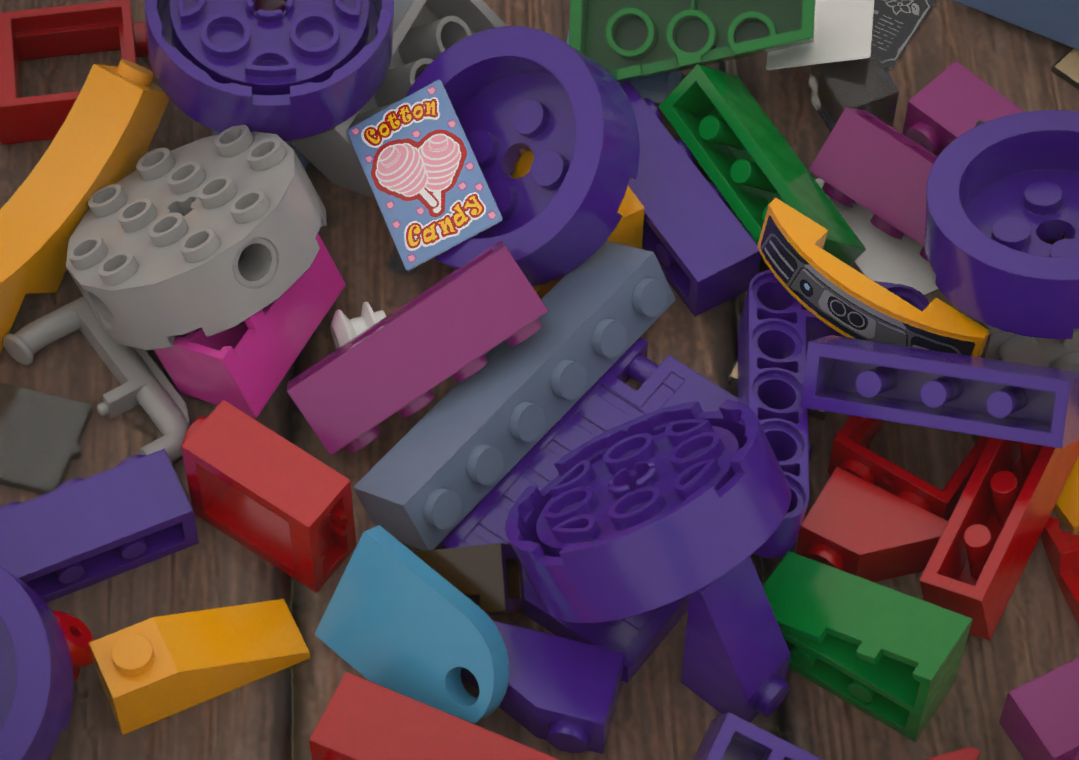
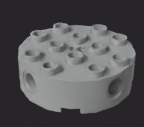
(196, 238)

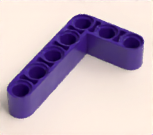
(770, 382)

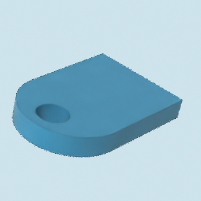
(414, 630)

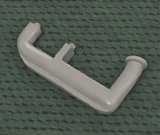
(133, 368)

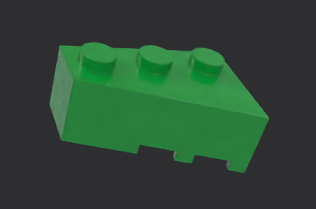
(867, 641)

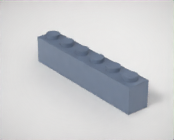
(516, 398)

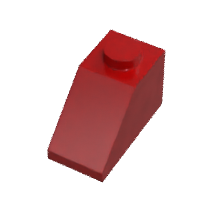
(868, 530)

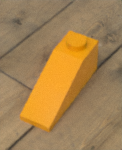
(193, 658)

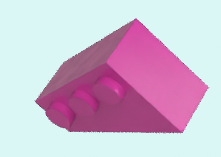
(254, 356)

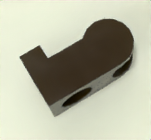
(484, 573)

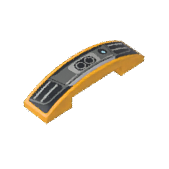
(852, 301)

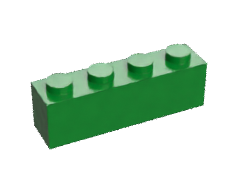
(750, 156)

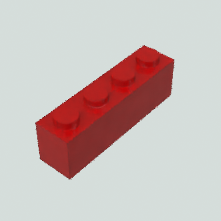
(995, 529)
(384, 725)

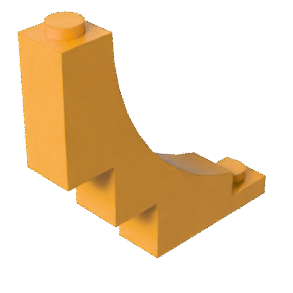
(93, 148)

